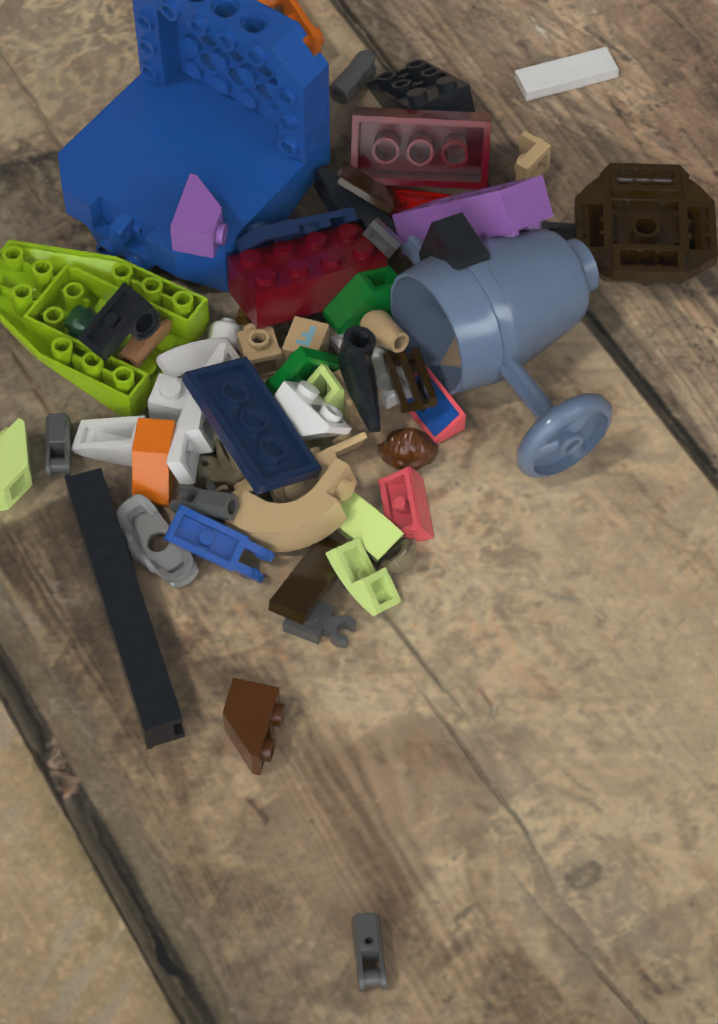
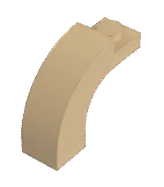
(298, 522)

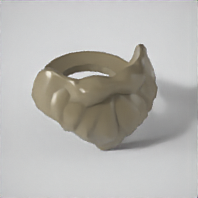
(228, 472)

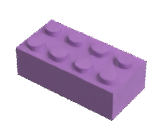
(490, 210)

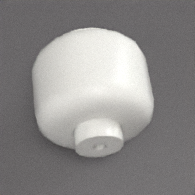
(225, 328)

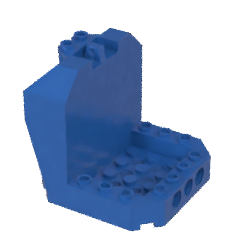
(216, 97)

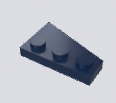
(265, 234)

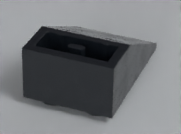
(422, 88)

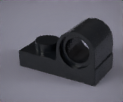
(120, 316)

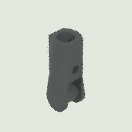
(353, 77)
(57, 443)
(206, 502)
(369, 948)

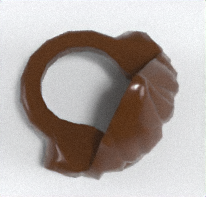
(408, 448)

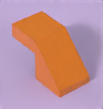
(149, 456)

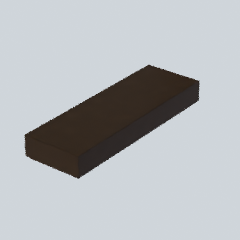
(306, 584)

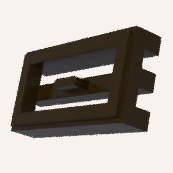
(404, 360)

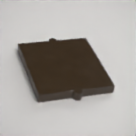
(366, 187)

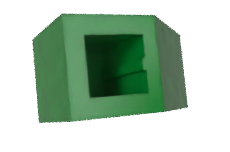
(362, 294)

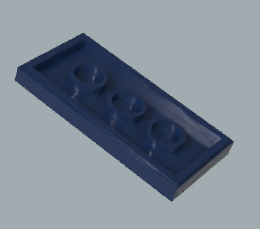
(251, 425)

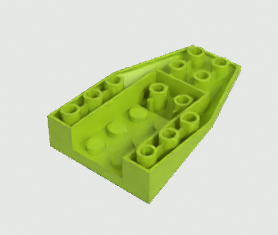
(48, 282)

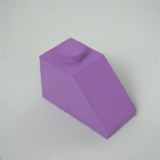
(198, 221)

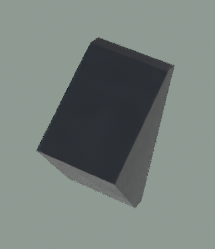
(454, 242)

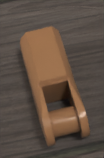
(137, 351)

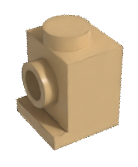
(260, 346)

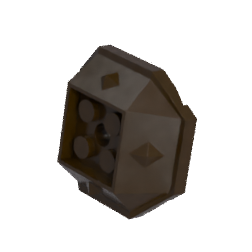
(647, 224)

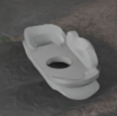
(139, 524)

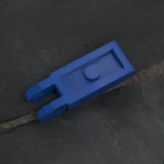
(215, 542)

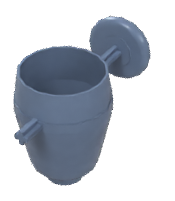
(502, 320)

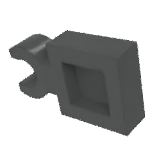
(322, 624)

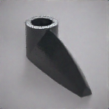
(360, 375)

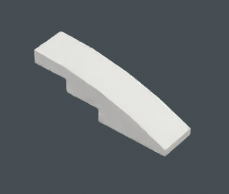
(193, 431)

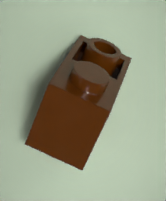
(250, 719)

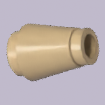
(386, 330)

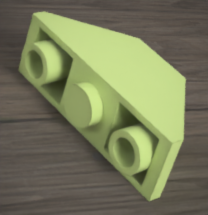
(14, 464)

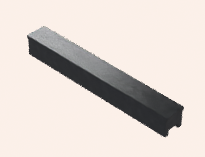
(124, 608)

